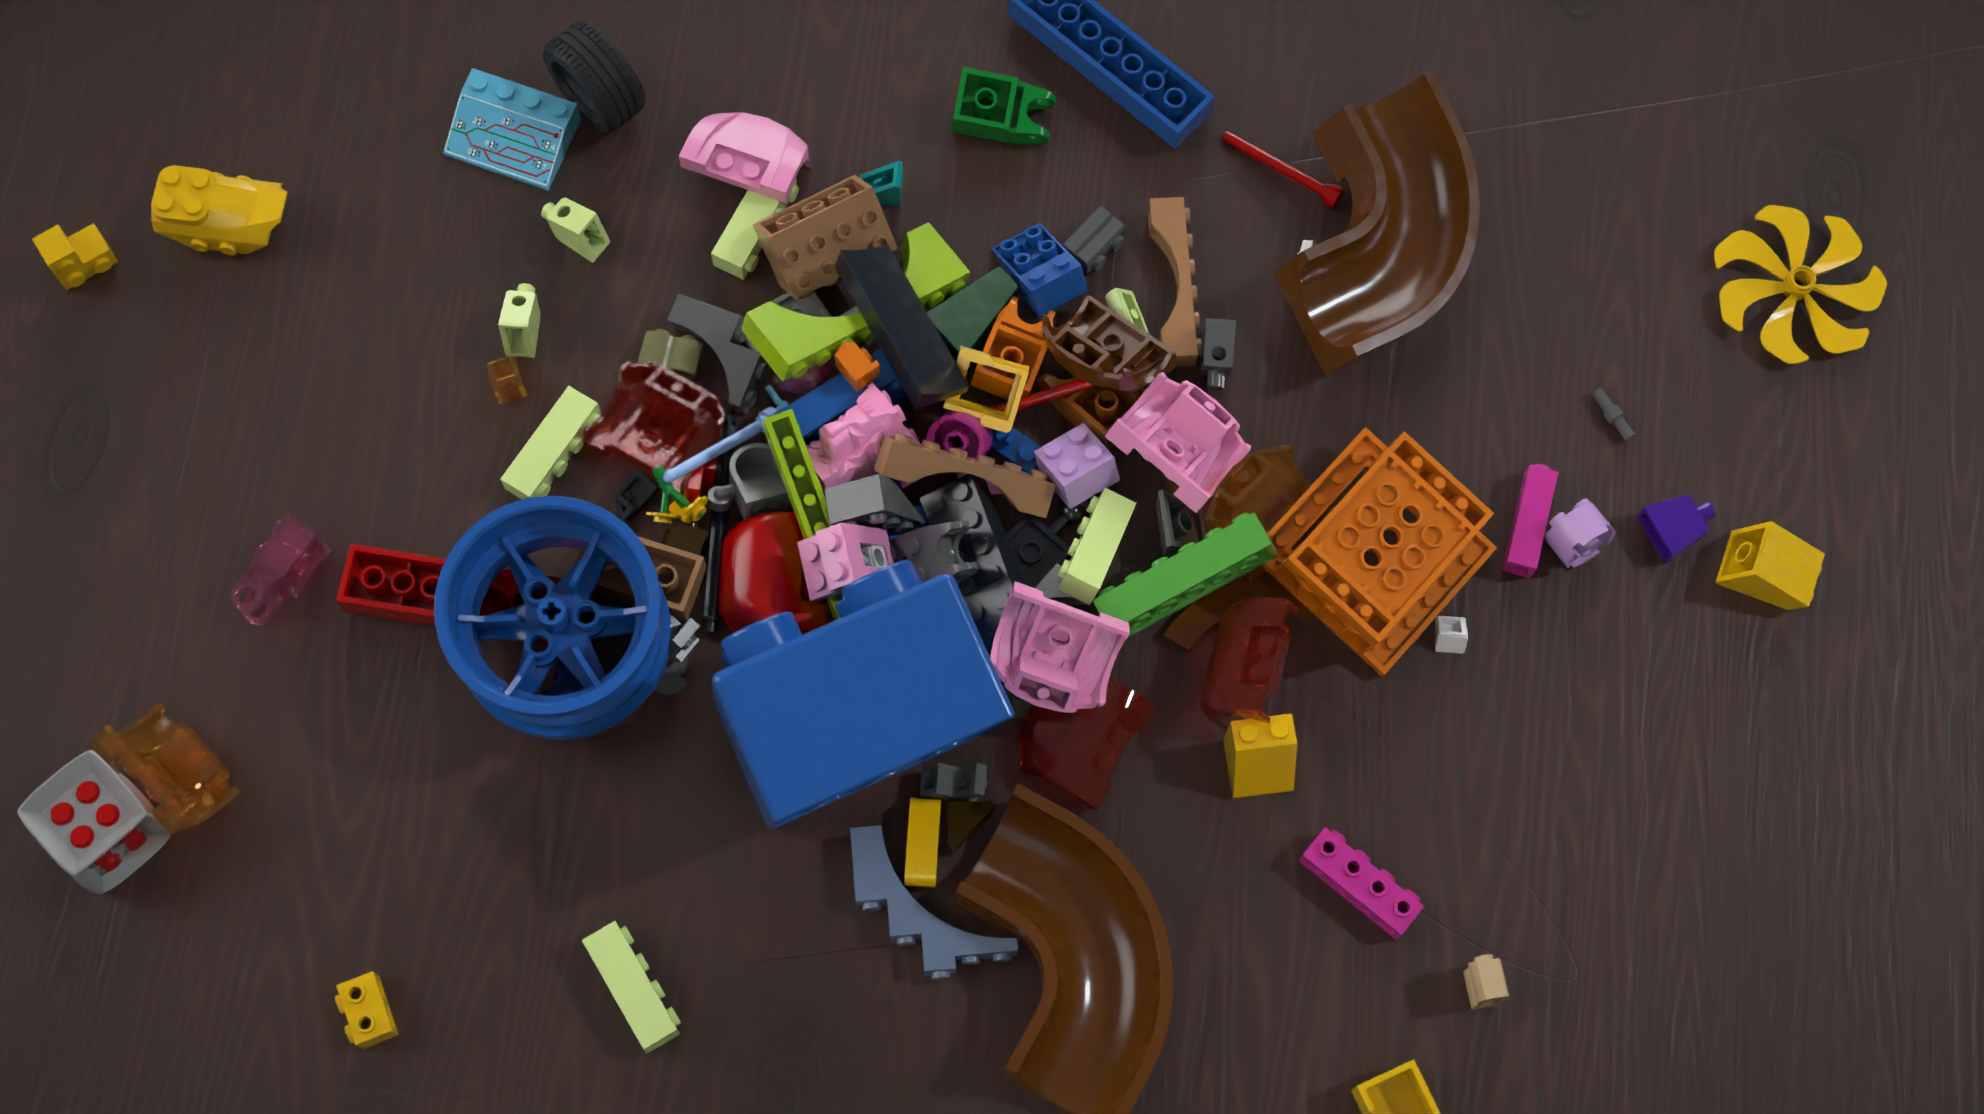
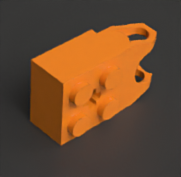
(1014, 342)

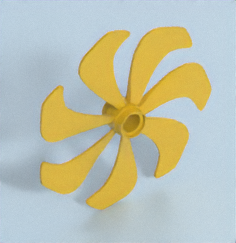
(1777, 332)

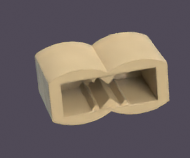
(1485, 982)

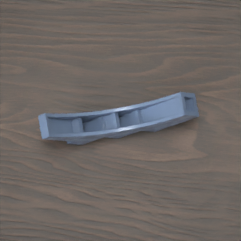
(908, 921)

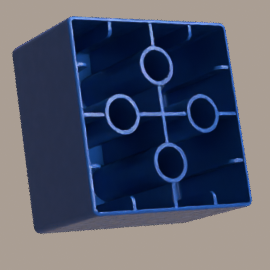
(857, 695)

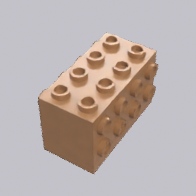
(808, 236)

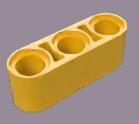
(922, 842)

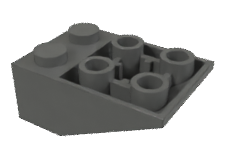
(871, 503)

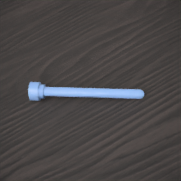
(719, 448)

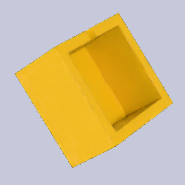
(1396, 1092)

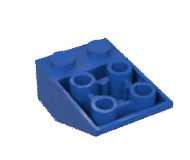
(1041, 269)

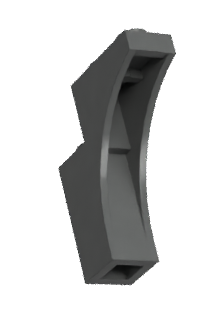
(723, 333)

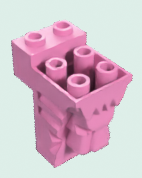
(852, 443)

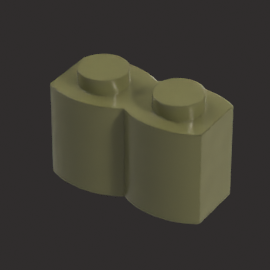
(677, 354)

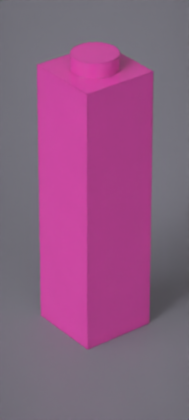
(1530, 520)

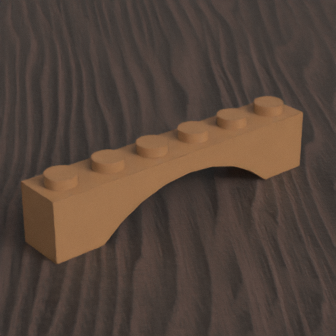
(1168, 230)
(910, 461)

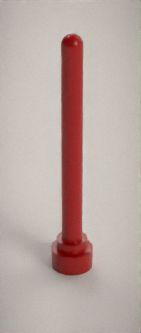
(1328, 193)
(1049, 394)

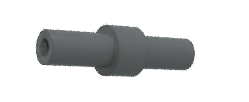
(1613, 414)

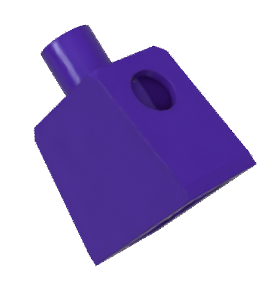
(1675, 525)

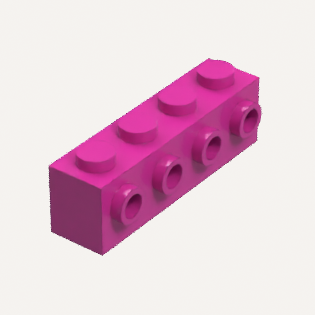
(1361, 883)

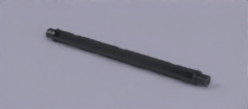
(717, 532)

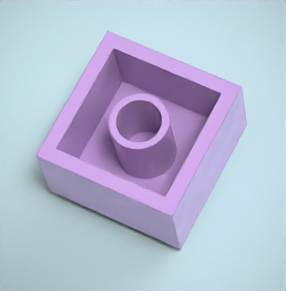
(1077, 465)

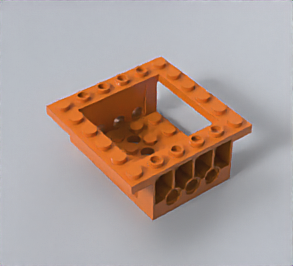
(1388, 604)

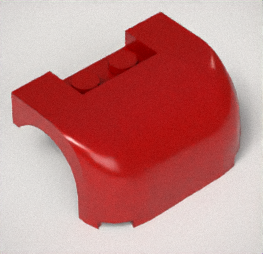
(765, 574)

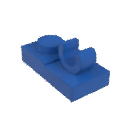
(1015, 449)

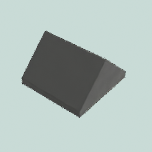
(1177, 523)

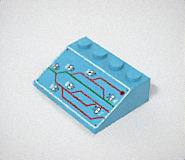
(511, 129)

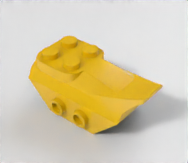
(216, 210)

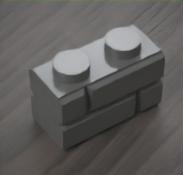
(1096, 239)

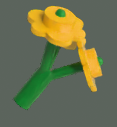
(688, 514)

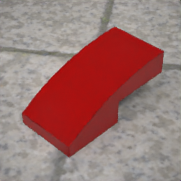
(701, 477)

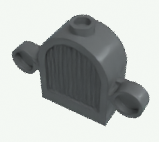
(752, 483)

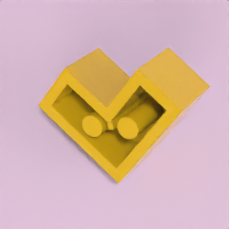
(76, 256)

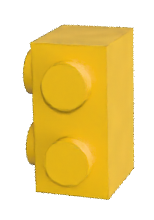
(366, 1010)

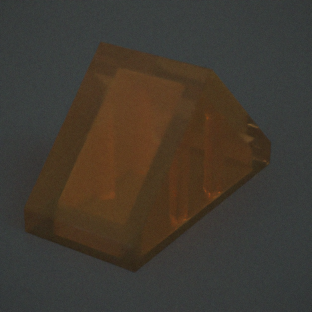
(506, 379)

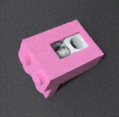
(842, 556)

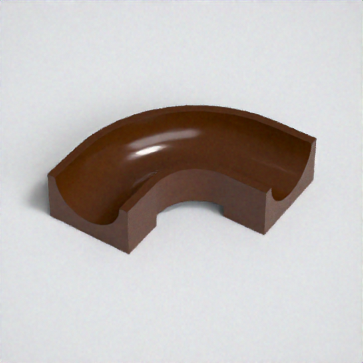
(1406, 231)
(1096, 950)

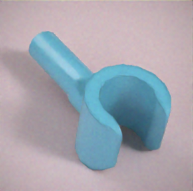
(777, 401)

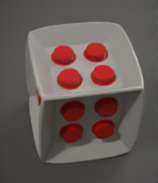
(93, 822)

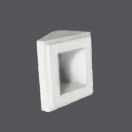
(1450, 634)

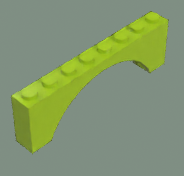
(800, 341)

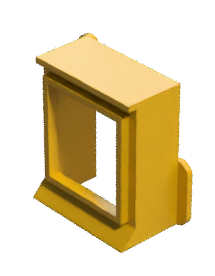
(989, 416)

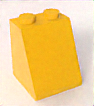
(1771, 566)
(1261, 756)

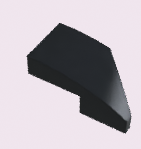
(634, 495)

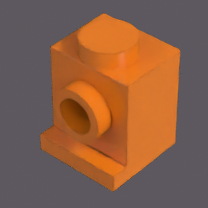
(856, 365)

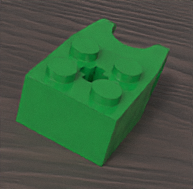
(1007, 108)

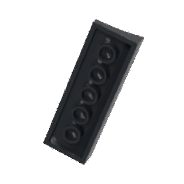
(900, 325)

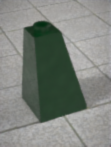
(971, 313)

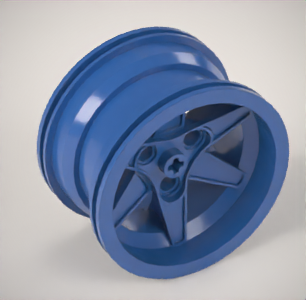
(504, 541)

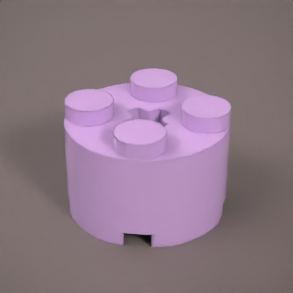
(1579, 534)

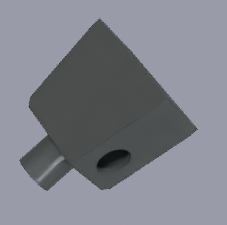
(1217, 342)

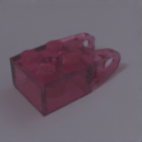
(280, 568)

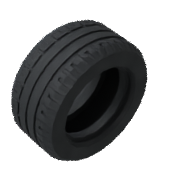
(594, 76)

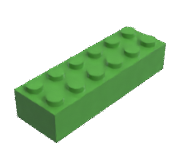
(1189, 574)

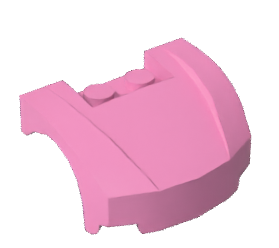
(746, 153)
(1182, 436)
(1055, 651)

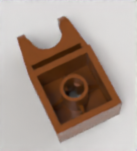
(1094, 407)

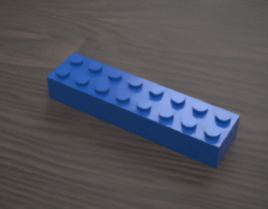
(1118, 64)

